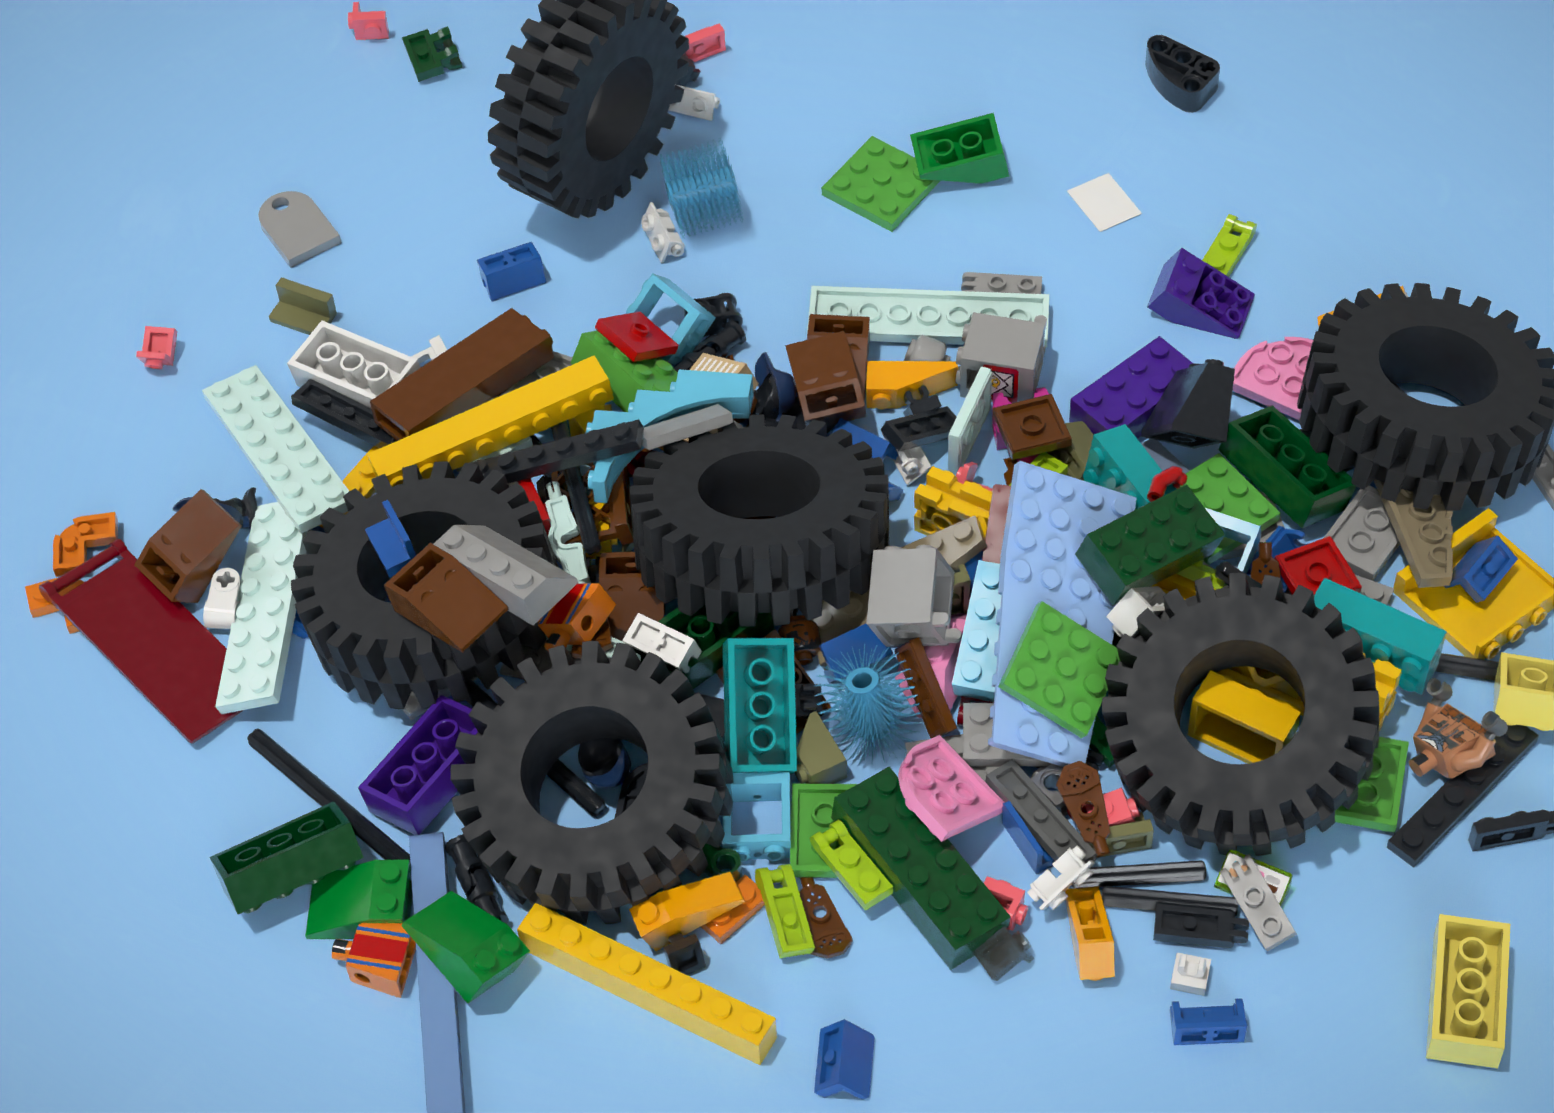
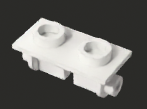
(696, 103)
(661, 233)
(911, 463)
(1072, 871)

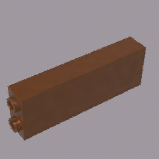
(464, 375)

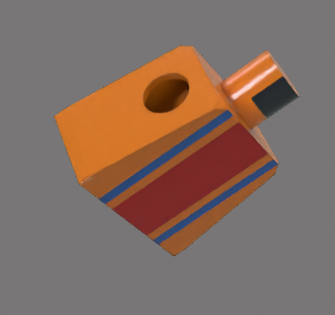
(576, 616)
(378, 956)

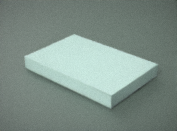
(969, 420)

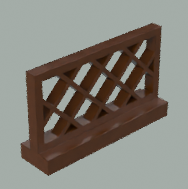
(617, 506)

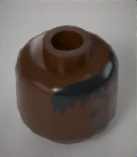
(805, 636)

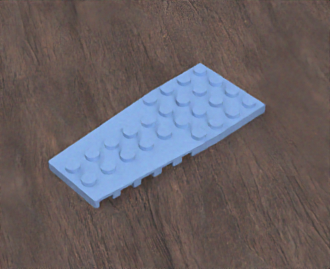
(1038, 563)

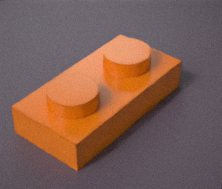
(729, 922)

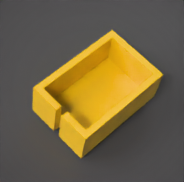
(1240, 719)

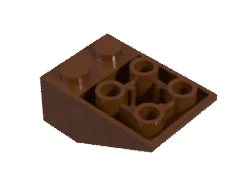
(857, 334)
(826, 379)
(189, 549)
(625, 587)
(444, 598)

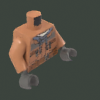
(1451, 739)

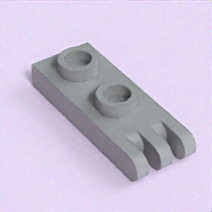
(1001, 283)
(1259, 904)

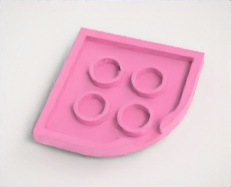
(1274, 373)
(945, 789)

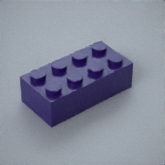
(1129, 389)
(416, 774)

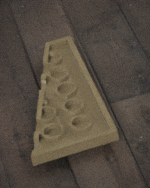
(1423, 537)
(955, 543)

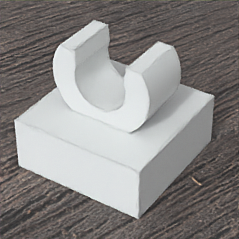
(1190, 974)

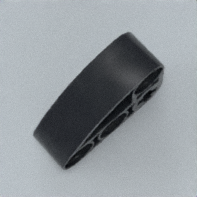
(1181, 73)

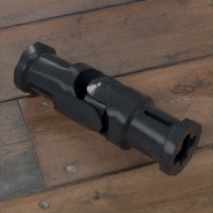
(714, 345)
(474, 877)

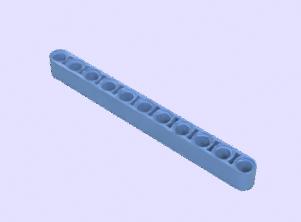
(436, 994)

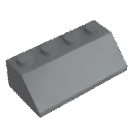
(510, 571)

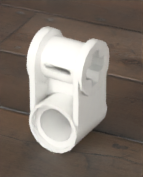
(221, 601)

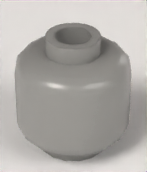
(926, 350)

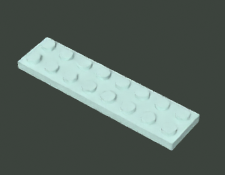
(909, 313)
(277, 447)
(264, 616)

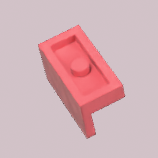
(706, 42)

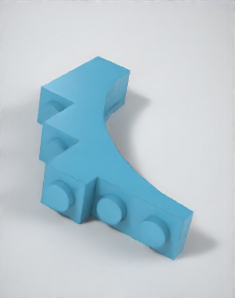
(688, 394)

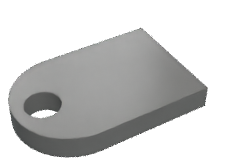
(297, 230)

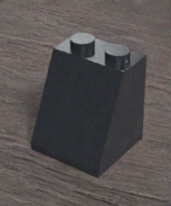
(1194, 406)

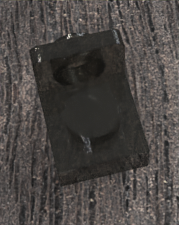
(1003, 952)

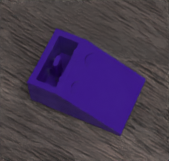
(1200, 296)

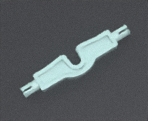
(563, 529)

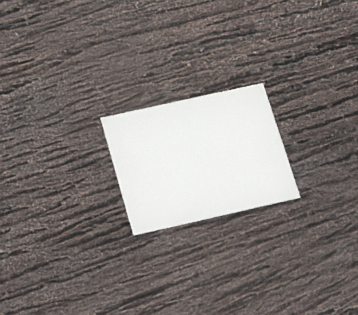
(1104, 202)

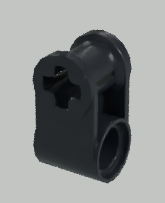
(717, 308)

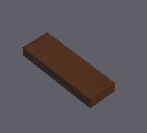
(931, 700)

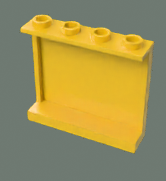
(1482, 627)

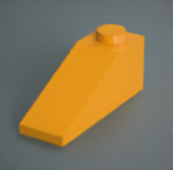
(892, 379)
(685, 908)
(1090, 934)

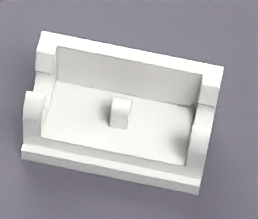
(663, 641)

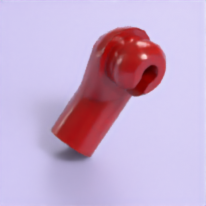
(1165, 478)

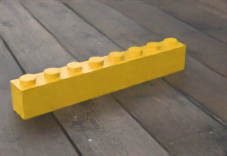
(497, 422)
(648, 983)

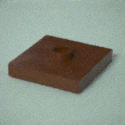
(1032, 426)

